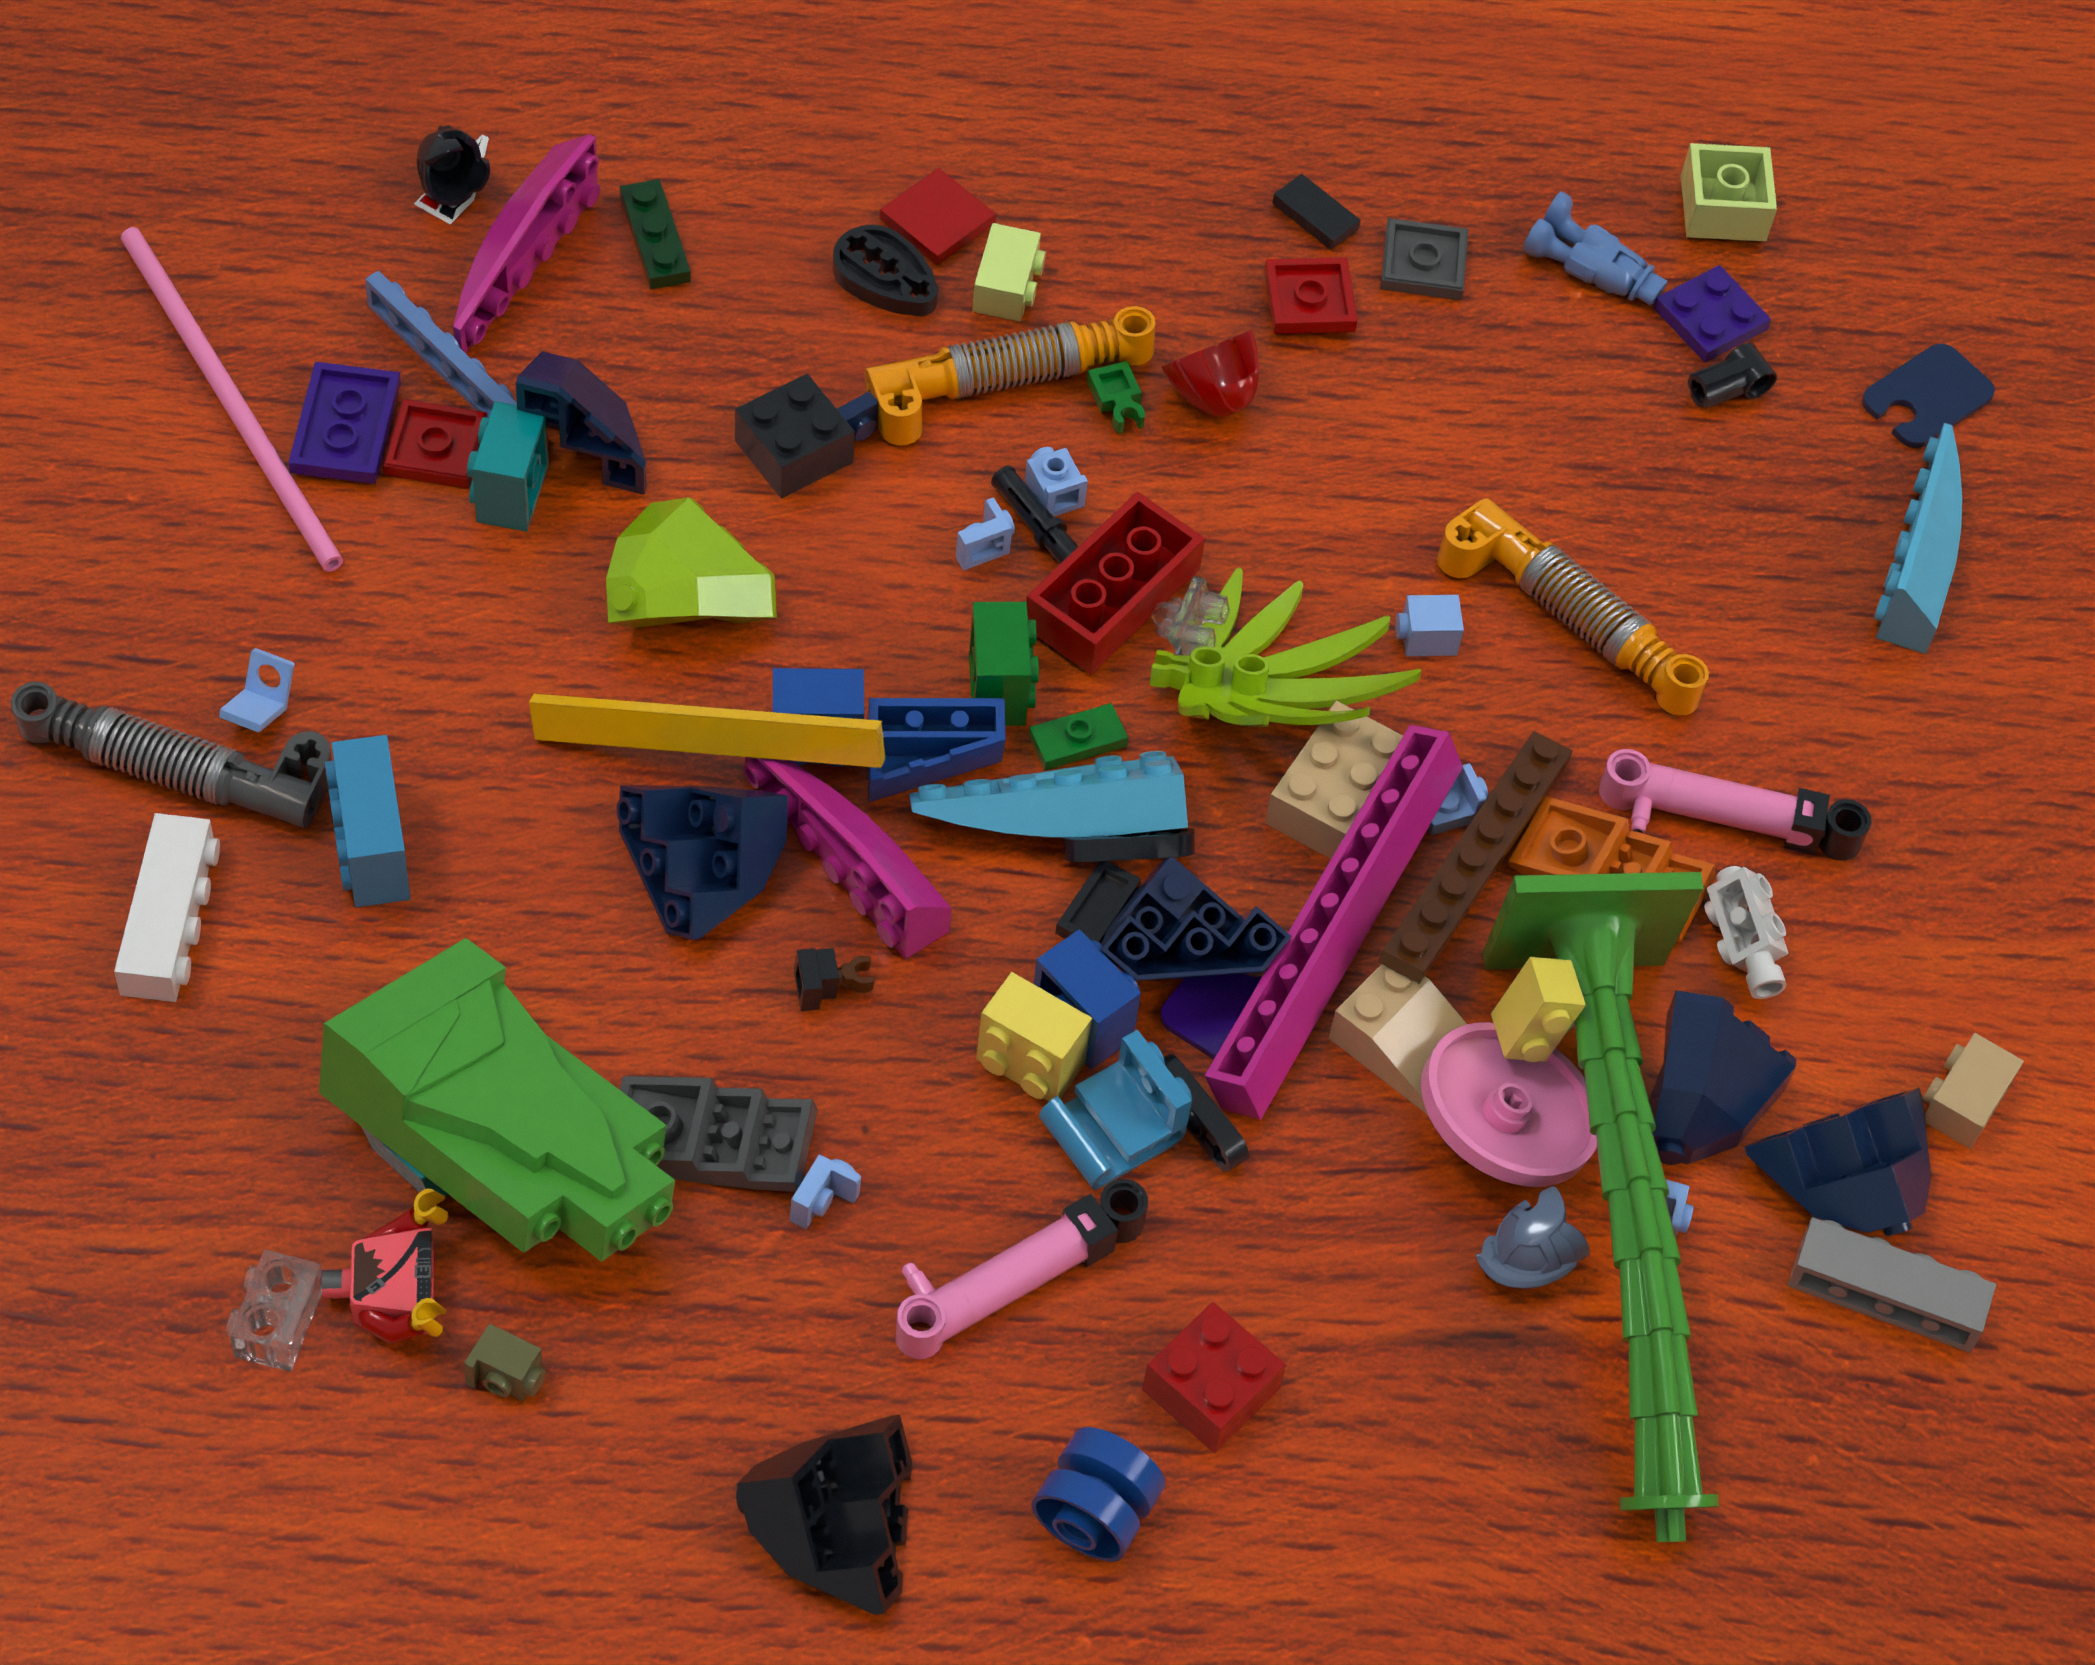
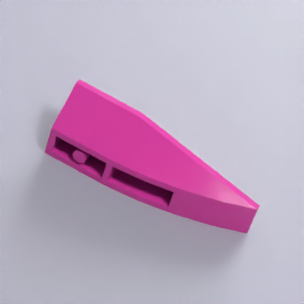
(527, 234)
(858, 856)

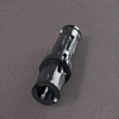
(1048, 531)

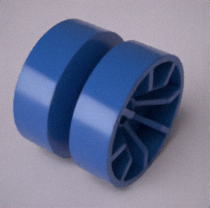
(1098, 1494)

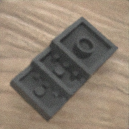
(727, 1132)

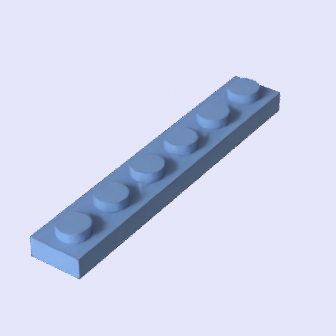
(433, 345)

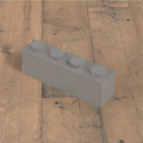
(1892, 1284)

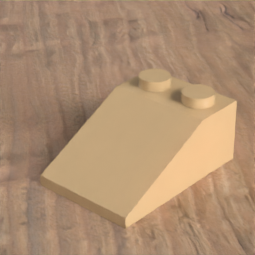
(1394, 1027)

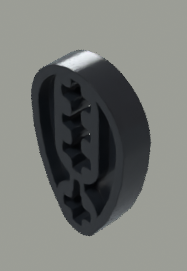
(896, 255)

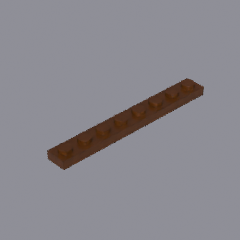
(1475, 858)

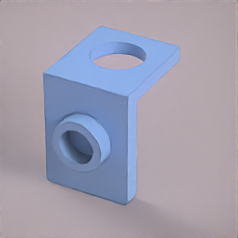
(260, 703)

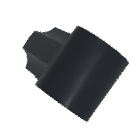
(1740, 373)

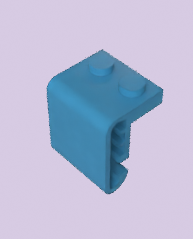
(1121, 1114)

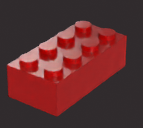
(1114, 582)

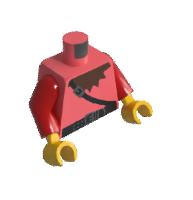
(393, 1275)

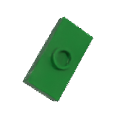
(1078, 736)

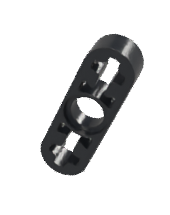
(1131, 846)
(1209, 1123)

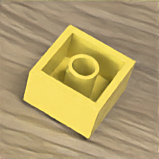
(1033, 1038)

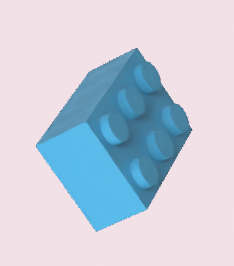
(367, 821)

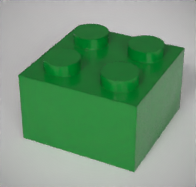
(1003, 657)

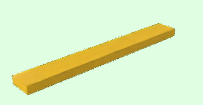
(708, 730)

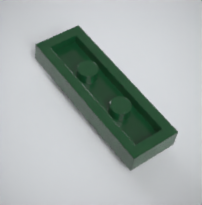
(655, 234)

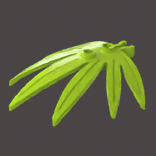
(1257, 690)

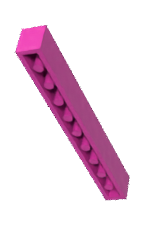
(1334, 922)

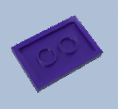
(345, 422)

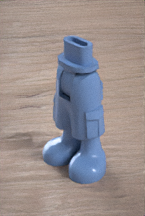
(1595, 254)

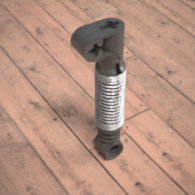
(217, 773)

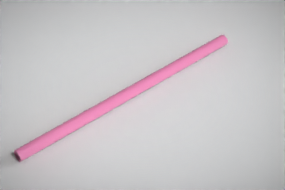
(232, 400)

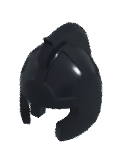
(451, 166)

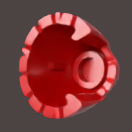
(1220, 377)

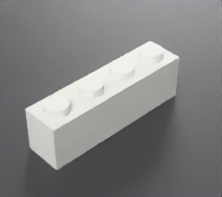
(166, 908)

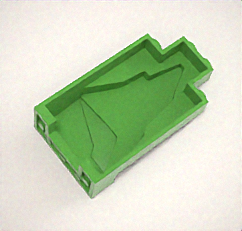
(496, 1108)

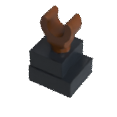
(819, 977)

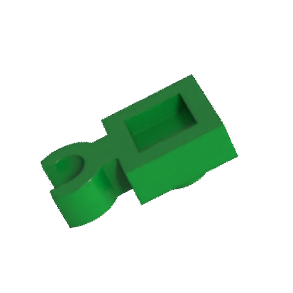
(1117, 390)

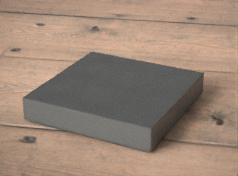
(1424, 259)

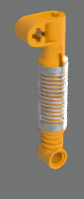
(963, 369)
(1543, 571)

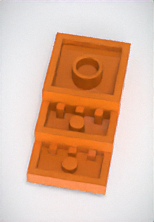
(1588, 841)

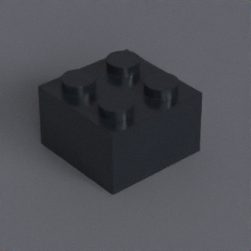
(794, 435)

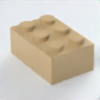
(1331, 781)

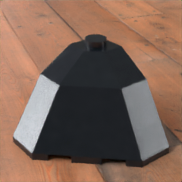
(835, 1511)

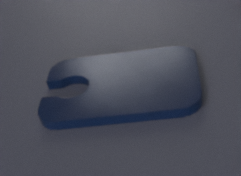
(1936, 387)

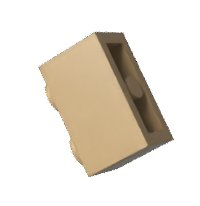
(1971, 1090)

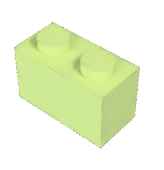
(1007, 272)

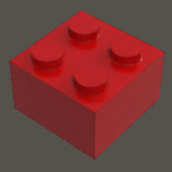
(1213, 1377)

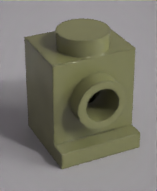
(505, 1364)

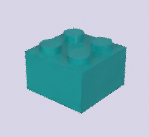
(508, 466)

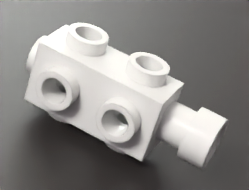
(1751, 937)

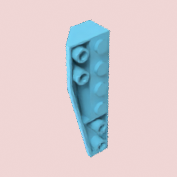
(1926, 551)
(1067, 802)

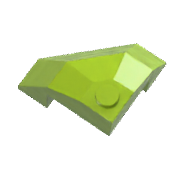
(684, 568)

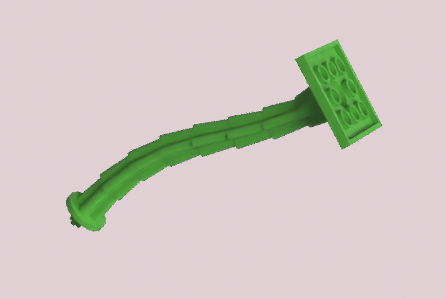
(1606, 930)

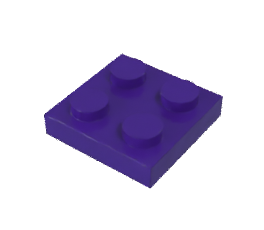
(1712, 313)

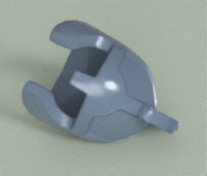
(1533, 1244)

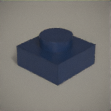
(861, 415)

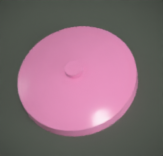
(1507, 1114)

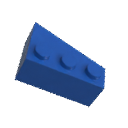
(934, 740)

